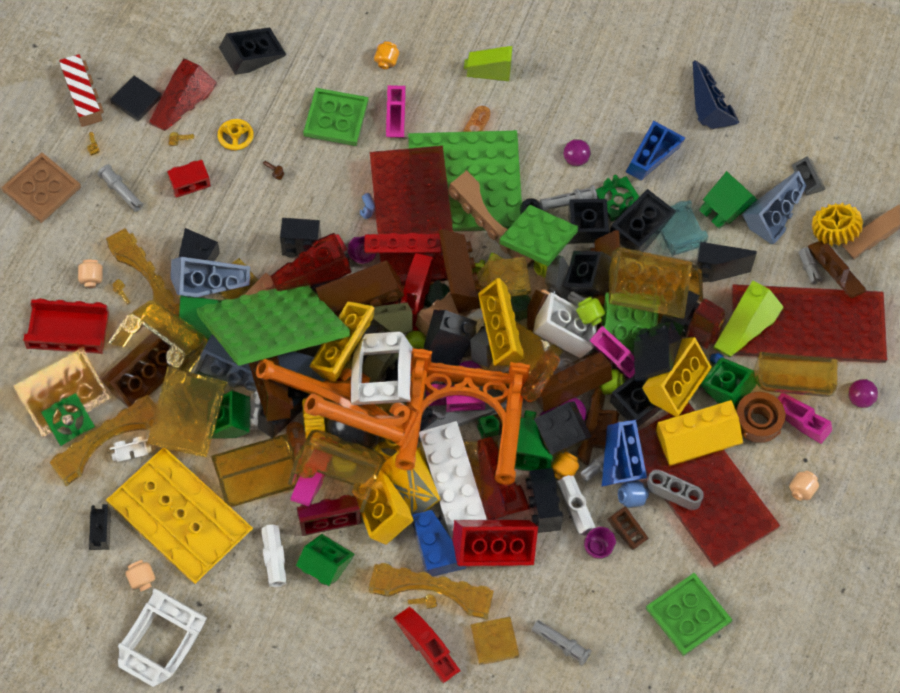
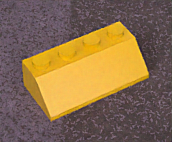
(500, 323)
(335, 354)
(675, 388)
(699, 433)

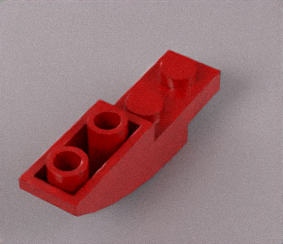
(417, 284)
(428, 643)

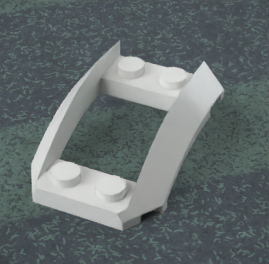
(382, 391)
(175, 612)

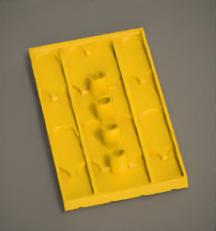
(179, 515)

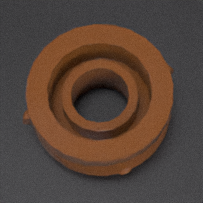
(765, 405)

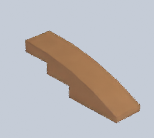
(874, 232)

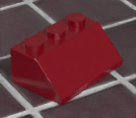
(329, 515)

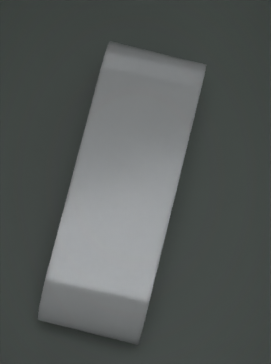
(669, 481)

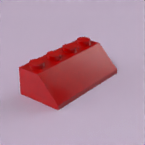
(494, 542)

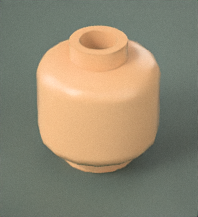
(90, 273)
(804, 485)
(140, 575)

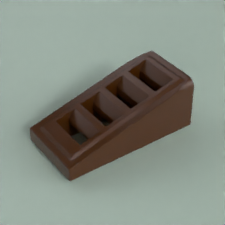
(623, 532)

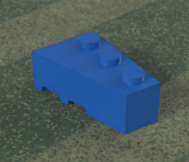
(654, 149)
(623, 454)
(434, 544)

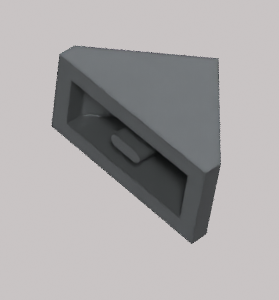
(481, 349)

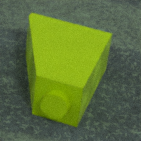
(490, 64)

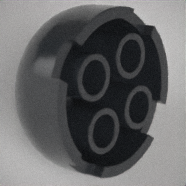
(351, 434)

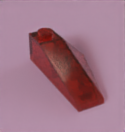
(185, 89)
(319, 264)
(497, 498)

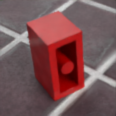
(188, 178)

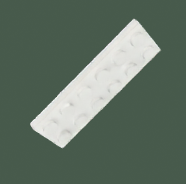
(452, 474)

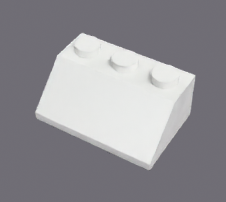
(563, 327)

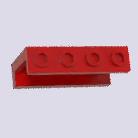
(67, 326)

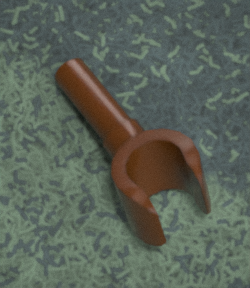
(278, 171)

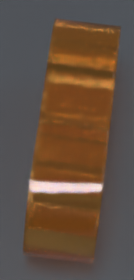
(301, 435)

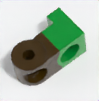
(489, 426)

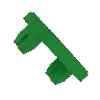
(609, 185)
(65, 438)

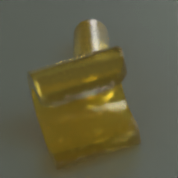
(174, 138)
(93, 147)
(118, 285)
(429, 600)

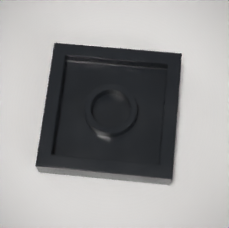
(136, 98)

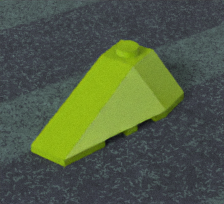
(752, 315)

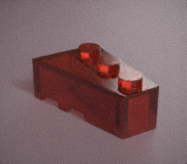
(707, 323)

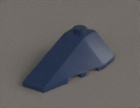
(709, 100)

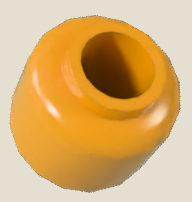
(386, 55)
(564, 465)

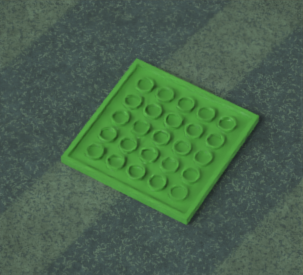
(491, 160)
(271, 323)

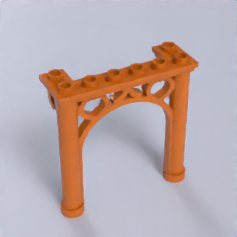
(425, 372)
(363, 417)

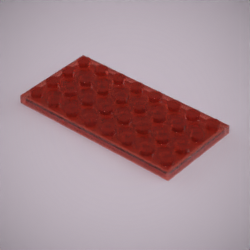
(411, 198)
(822, 325)
(730, 510)

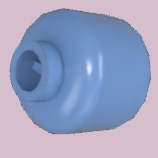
(633, 494)

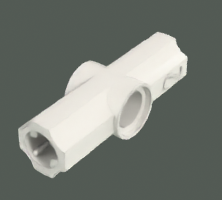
(572, 494)
(273, 556)

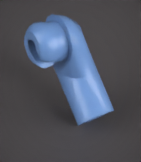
(369, 208)

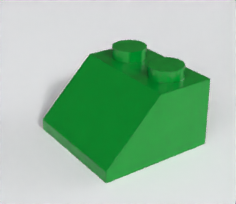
(729, 382)
(233, 416)
(324, 559)

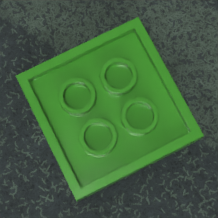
(336, 116)
(538, 235)
(626, 322)
(688, 614)

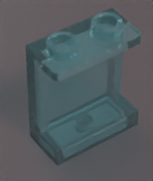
(682, 230)

